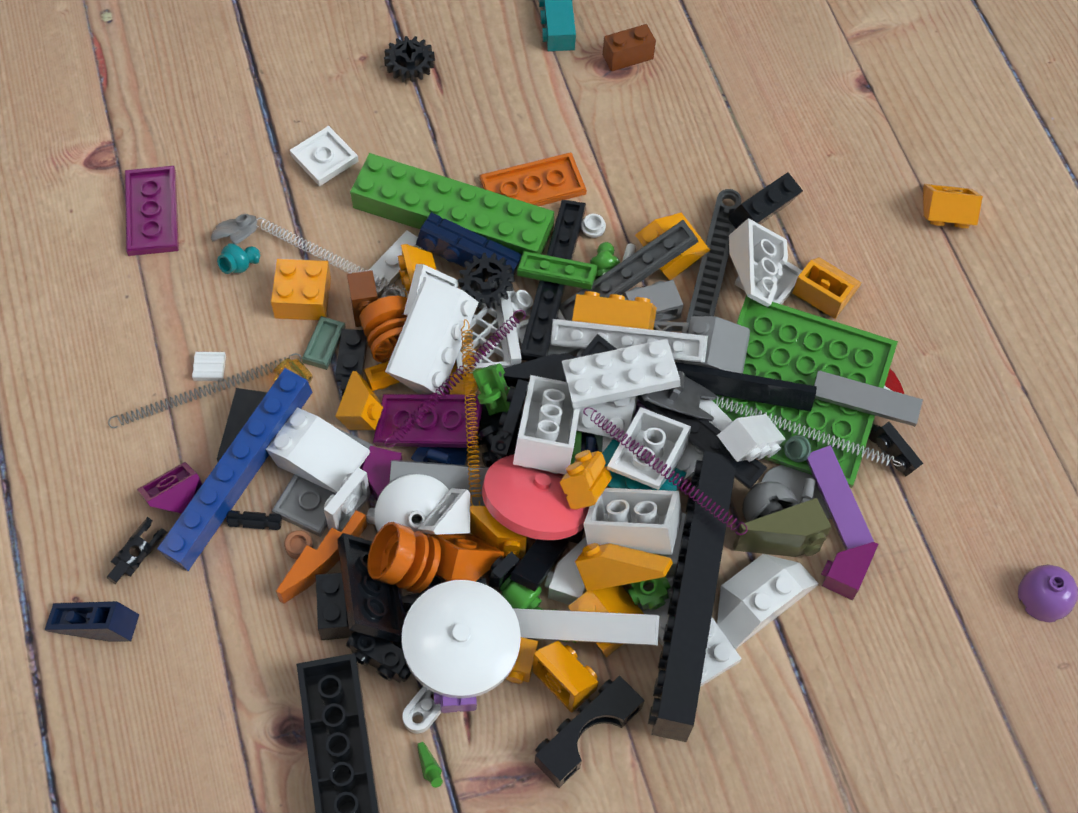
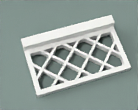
(509, 345)

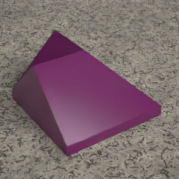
(172, 489)

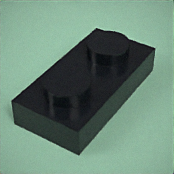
(501, 570)

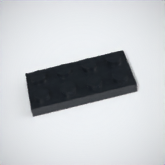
(370, 604)

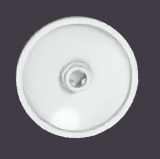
(461, 639)

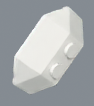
(760, 595)

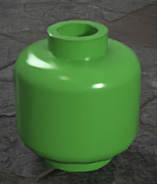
(520, 596)

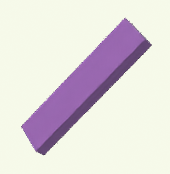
(839, 498)

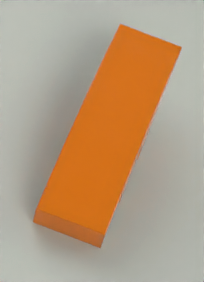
(319, 561)

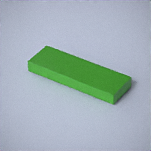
(557, 270)

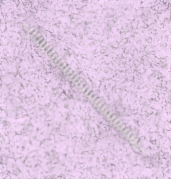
(325, 253)
(809, 434)

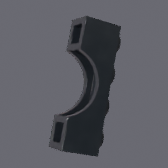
(613, 706)

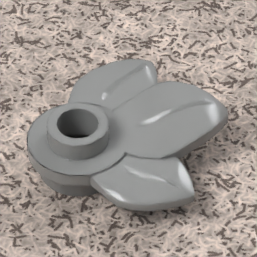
(237, 228)

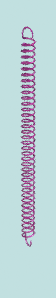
(456, 379)
(663, 468)

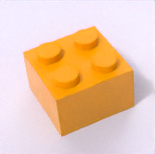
(301, 289)

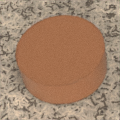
(296, 542)

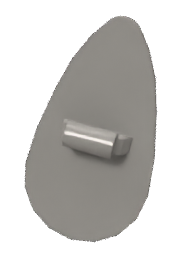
(800, 483)

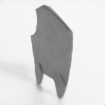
(683, 398)

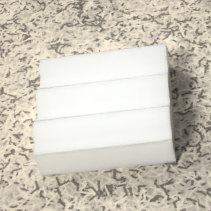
(209, 366)

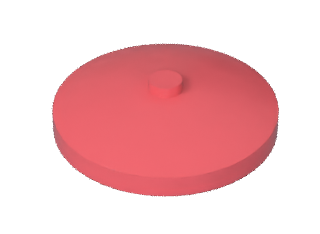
(530, 501)

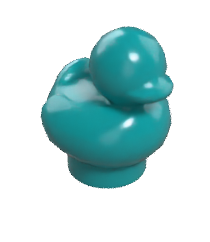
(236, 259)

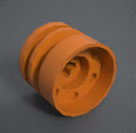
(382, 325)
(404, 557)

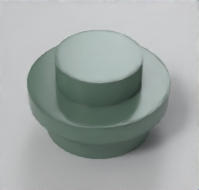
(797, 448)

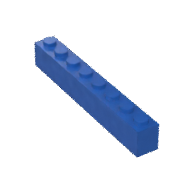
(234, 471)

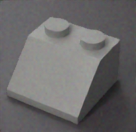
(725, 343)

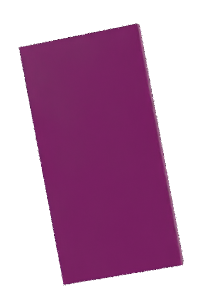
(151, 211)
(439, 428)

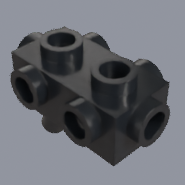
(380, 654)

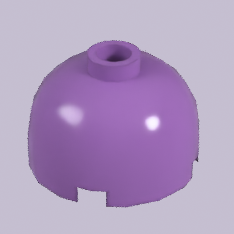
(1048, 593)

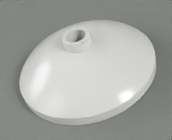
(407, 497)

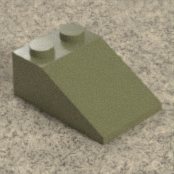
(786, 532)

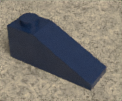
(93, 620)

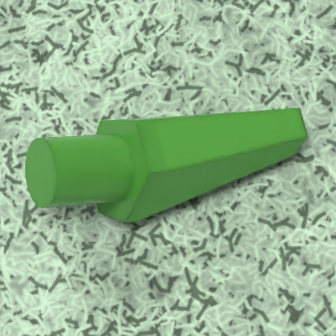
(430, 768)

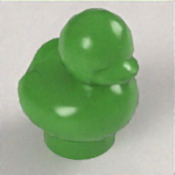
(604, 260)

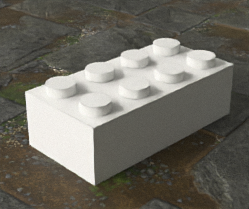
(546, 427)

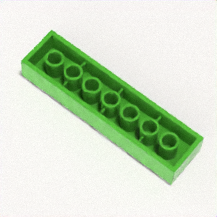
(411, 194)

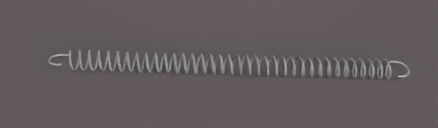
(195, 397)

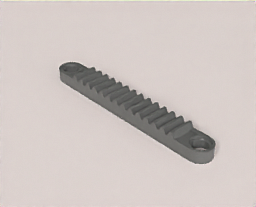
(714, 262)

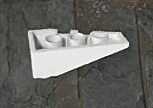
(758, 259)

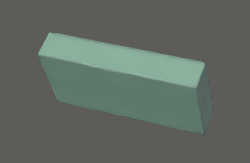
(323, 343)

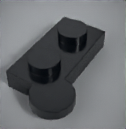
(894, 445)

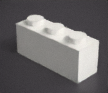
(751, 438)

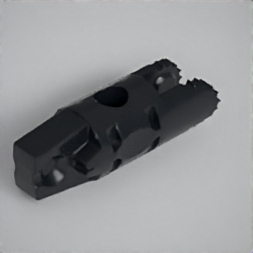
(124, 561)

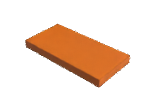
(538, 181)

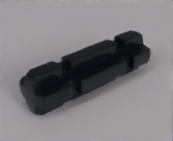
(254, 520)

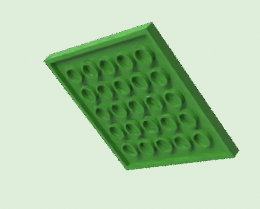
(793, 348)

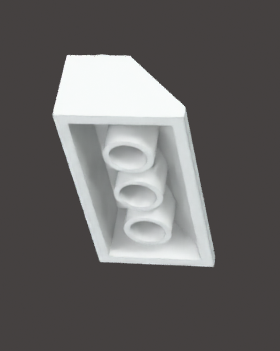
(431, 336)

